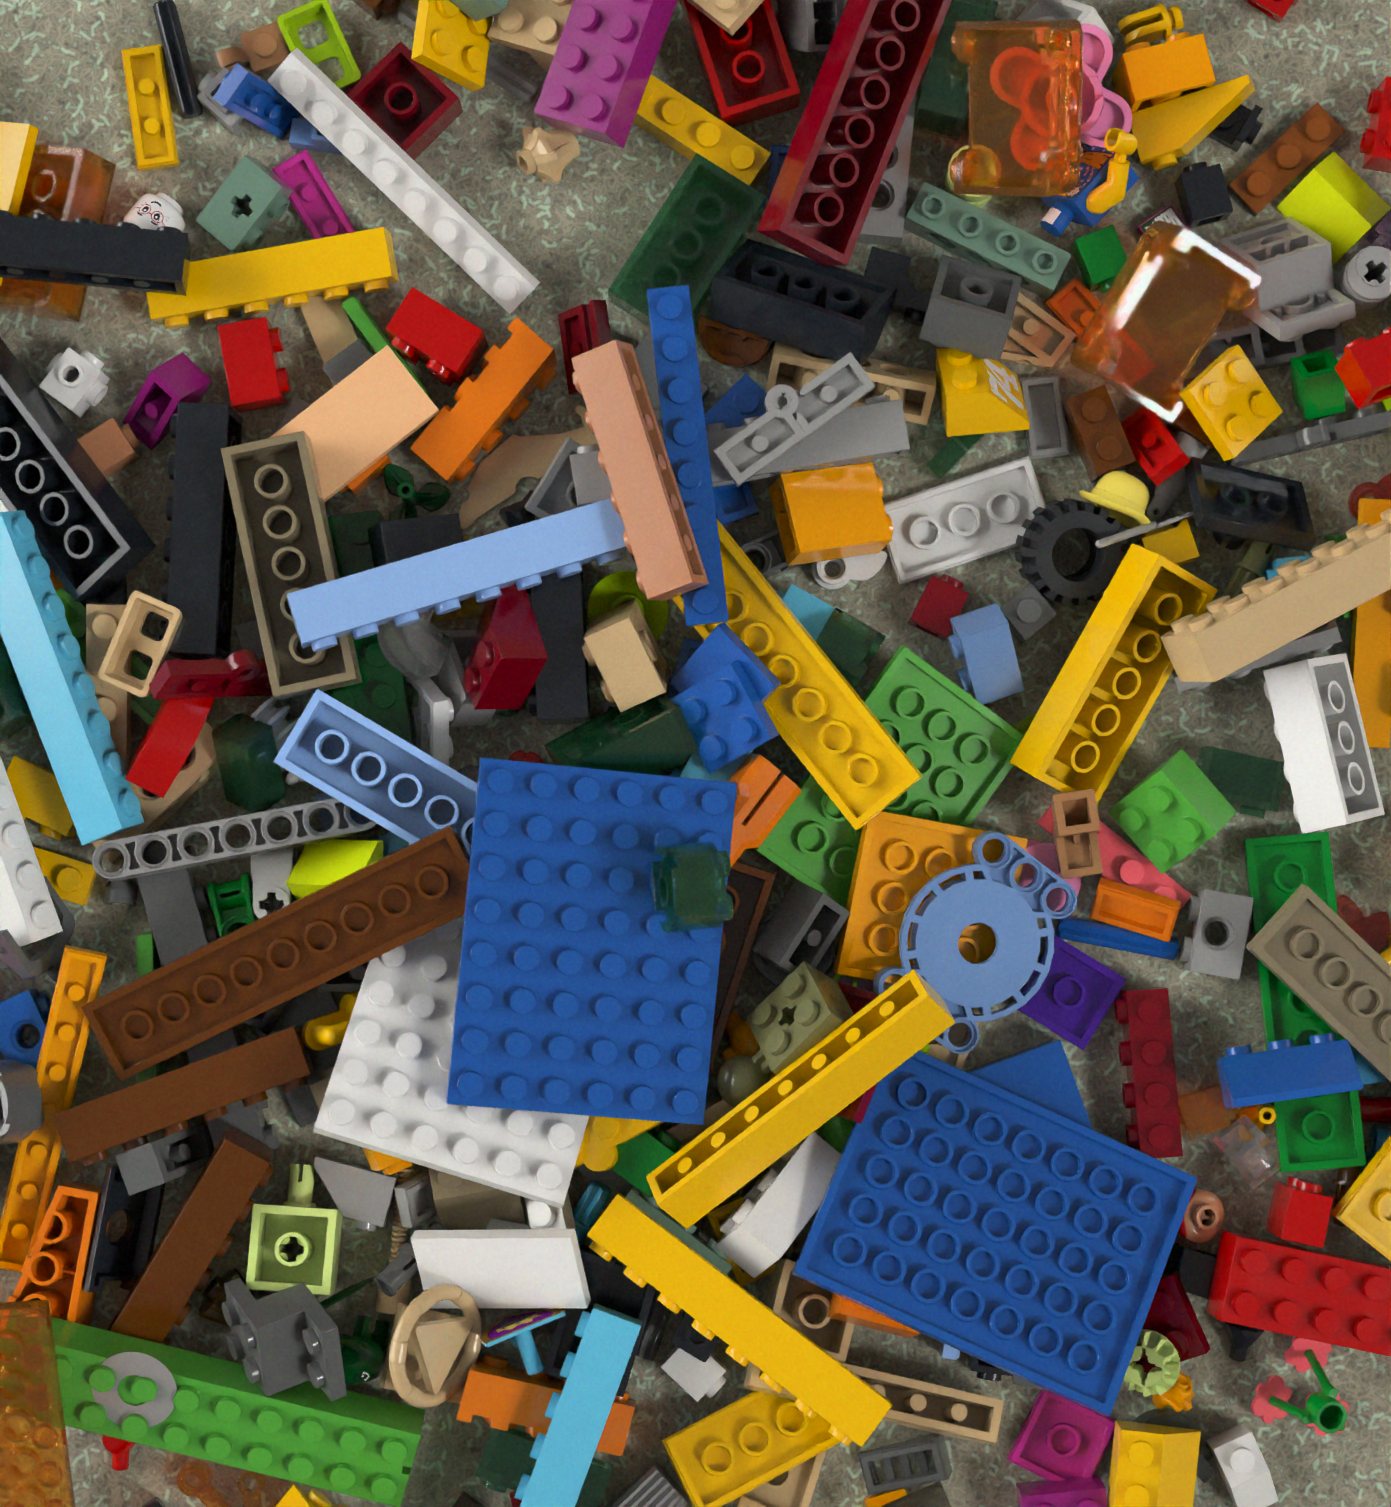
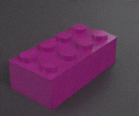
(603, 67)

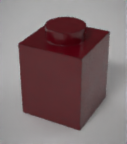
(937, 604)

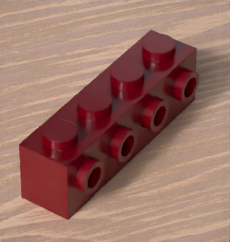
(1150, 1072)

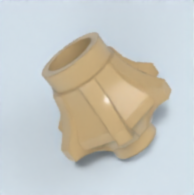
(547, 153)

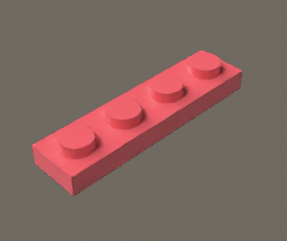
(1126, 864)

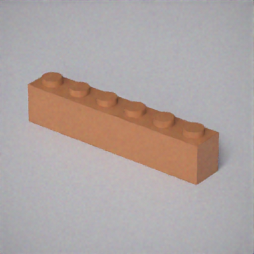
(638, 471)

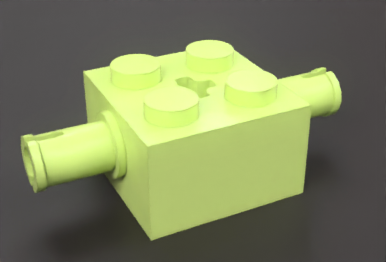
(277, 1225)

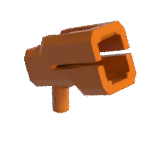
(758, 802)

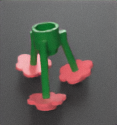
(1322, 1409)

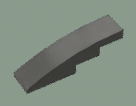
(1264, 349)

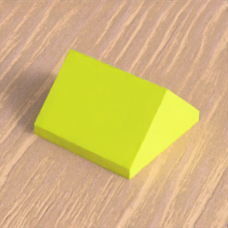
(1335, 204)
(331, 861)

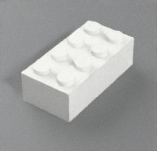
(1323, 742)

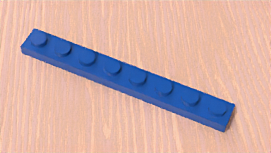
(687, 441)

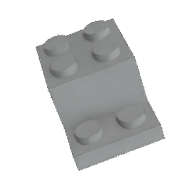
(1295, 282)

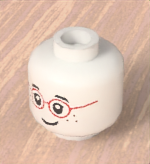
(156, 211)

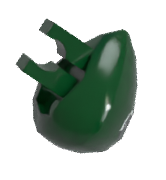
(364, 1351)

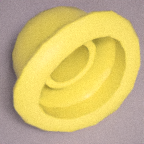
(1122, 497)

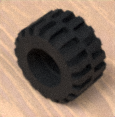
(1039, 542)

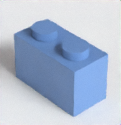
(986, 654)

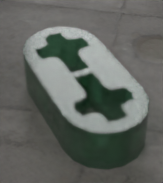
(952, 454)

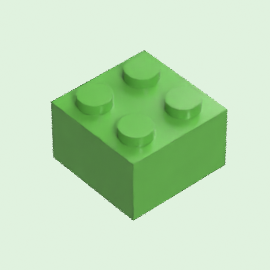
(1172, 811)

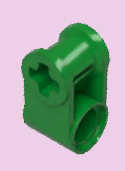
(233, 909)

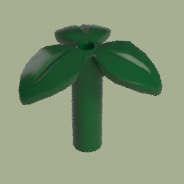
(401, 484)

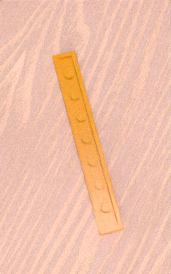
(57, 1077)

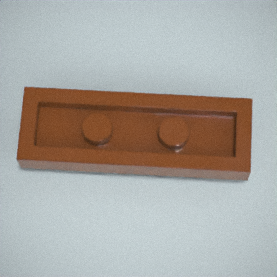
(1286, 159)

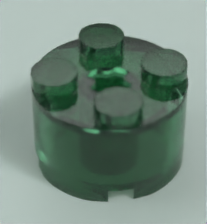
(849, 645)
(691, 886)

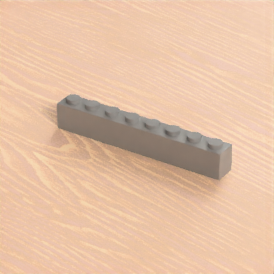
(849, 438)

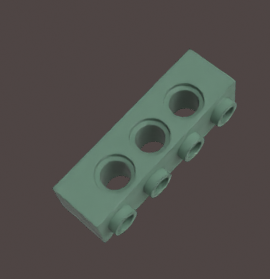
(985, 239)

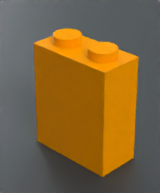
(830, 513)

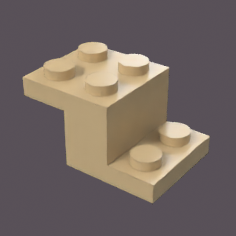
(532, 27)

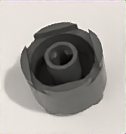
(19, 1101)

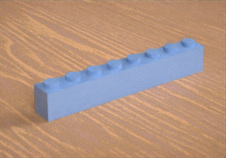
(457, 573)

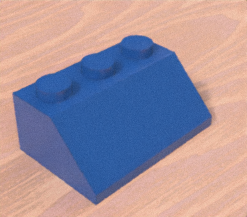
(1287, 1071)

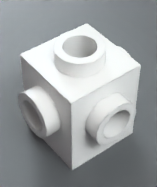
(78, 394)

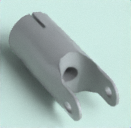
(1168, 491)

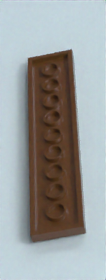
(283, 953)

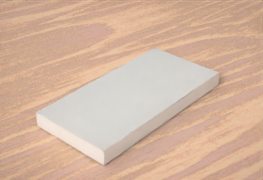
(962, 520)
(505, 1266)

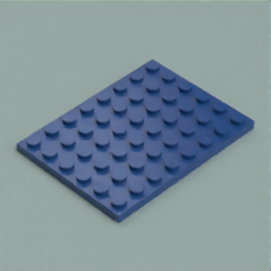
(563, 961)
(998, 1229)

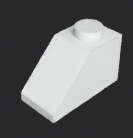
(1243, 1468)

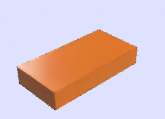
(1135, 909)

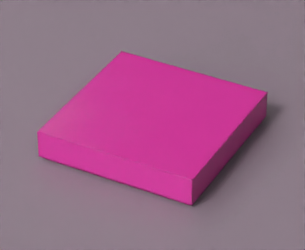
(1061, 1439)

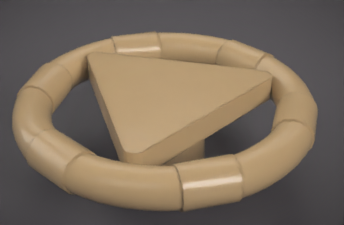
(435, 1346)

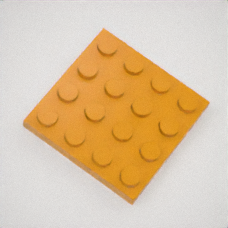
(891, 865)

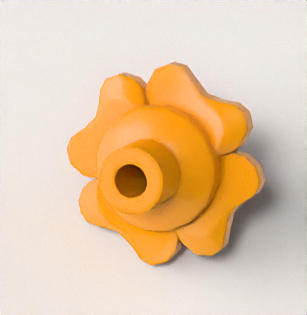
(1178, 1396)

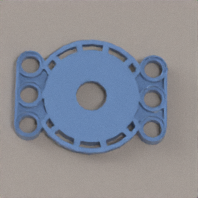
(1003, 907)

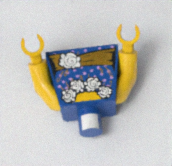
(1101, 184)

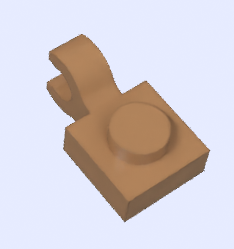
(261, 49)

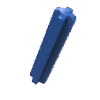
(1115, 938)

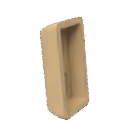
(130, 638)

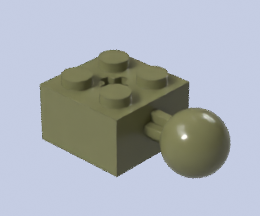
(786, 1027)

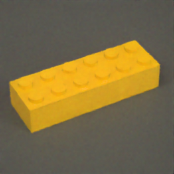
(1111, 675)

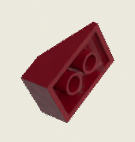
(504, 653)

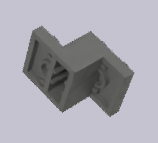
(284, 1339)

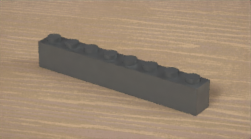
(179, 927)

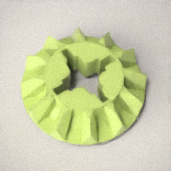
(1163, 1355)

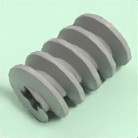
(1366, 278)

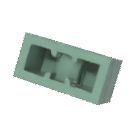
(226, 215)

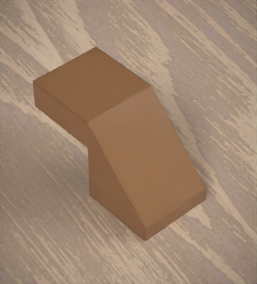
(1076, 833)

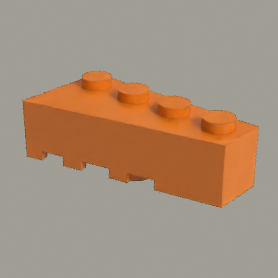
(486, 404)
(62, 1253)
(514, 1398)

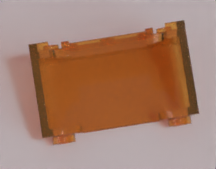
(1021, 107)
(1161, 317)

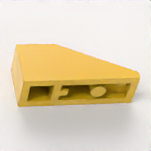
(1182, 123)

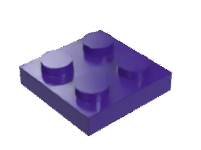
(1073, 994)

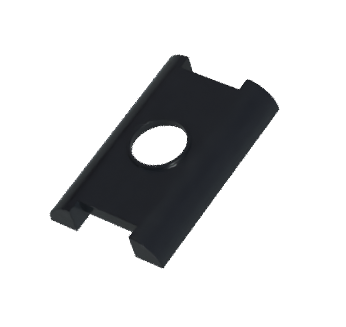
(127, 1256)

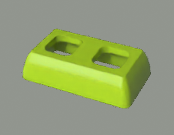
(335, 45)

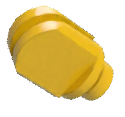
(1151, 24)

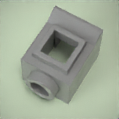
(208, 88)

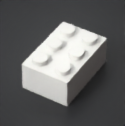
(778, 1205)

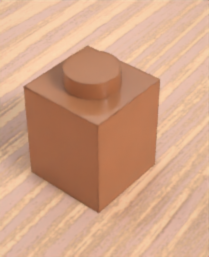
(111, 446)

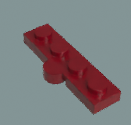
(235, 676)

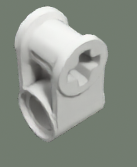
(269, 878)

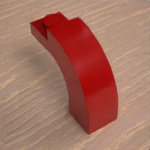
(167, 743)

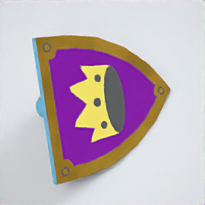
(518, 1328)

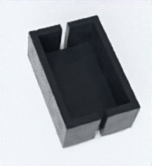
(608, 1288)

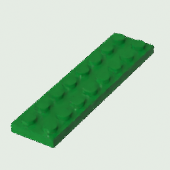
(1320, 1128)

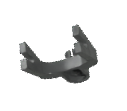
(51, 953)

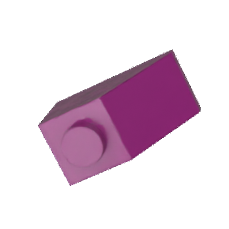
(159, 397)

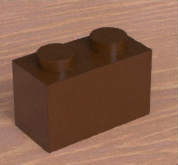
(1098, 433)

